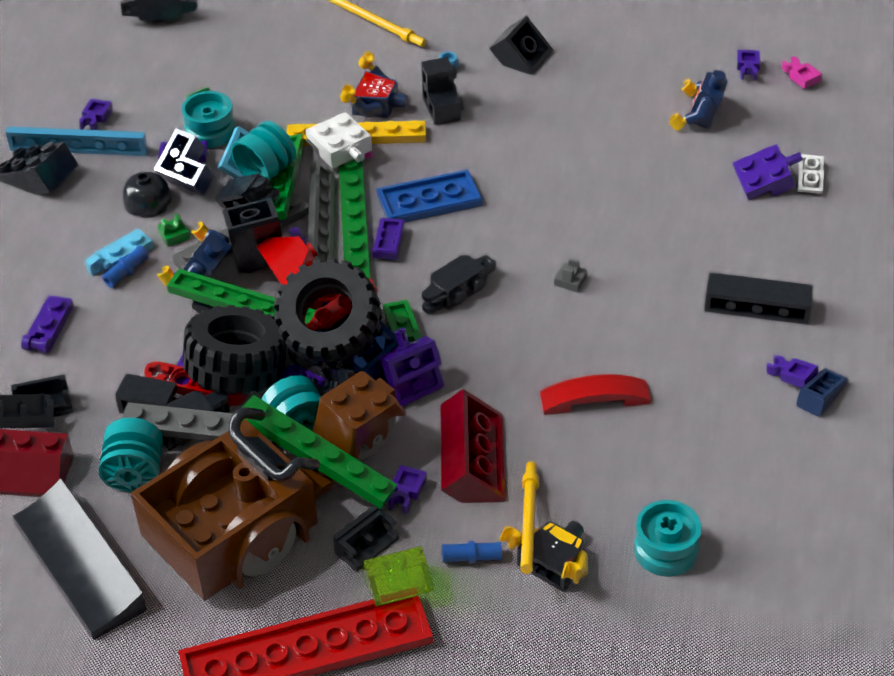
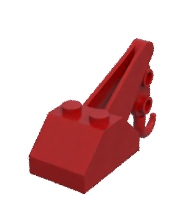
(285, 256)

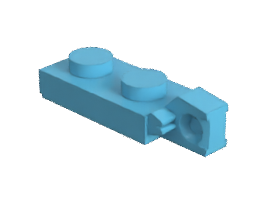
(108, 256)

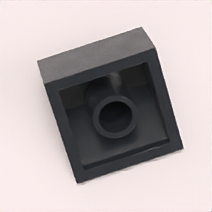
(521, 47)

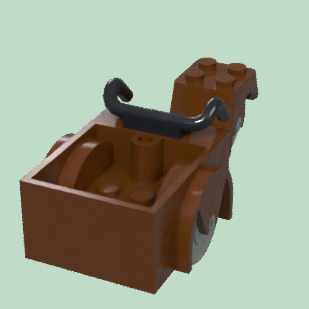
(241, 501)

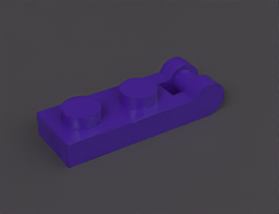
(47, 324)

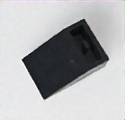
(38, 167)

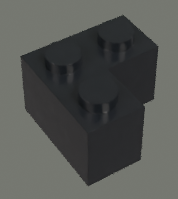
(440, 91)

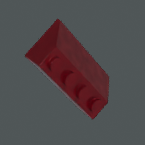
(472, 450)
(33, 461)

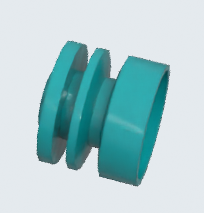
(264, 151)
(130, 454)

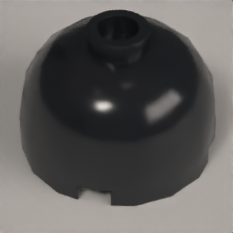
(146, 194)

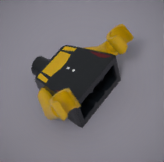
(556, 552)

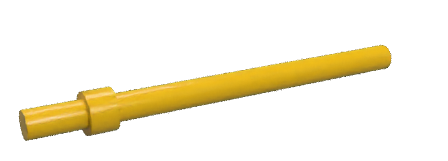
(405, 33)
(530, 484)

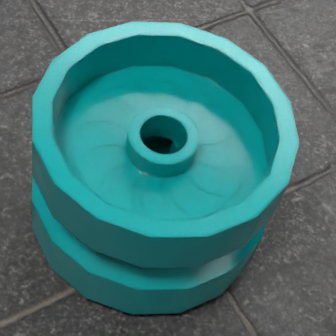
(209, 117)
(295, 398)
(667, 538)

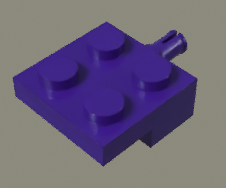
(766, 172)
(412, 368)

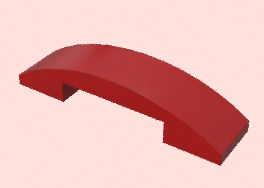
(594, 389)

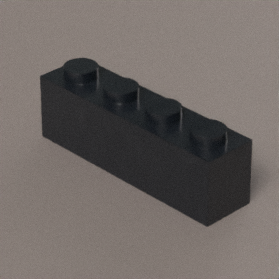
(759, 298)

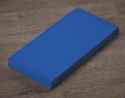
(429, 196)

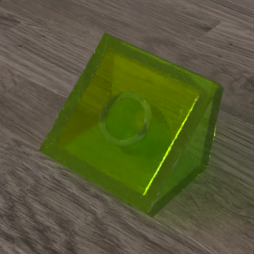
(397, 576)

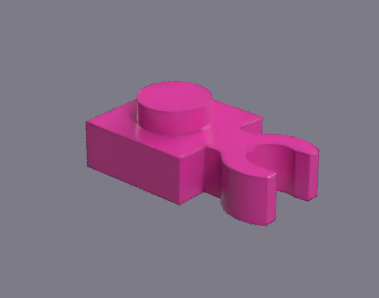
(802, 74)

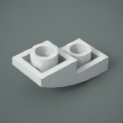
(810, 174)

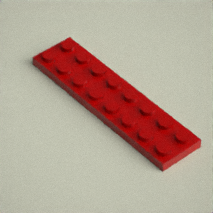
(314, 642)

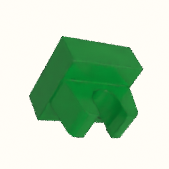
(173, 231)

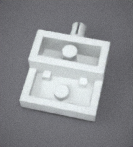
(340, 140)

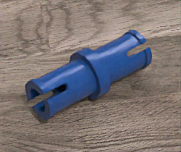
(125, 266)
(471, 552)

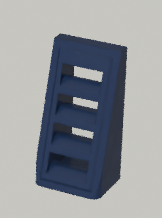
(819, 394)

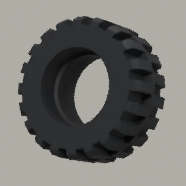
(307, 287)
(233, 350)

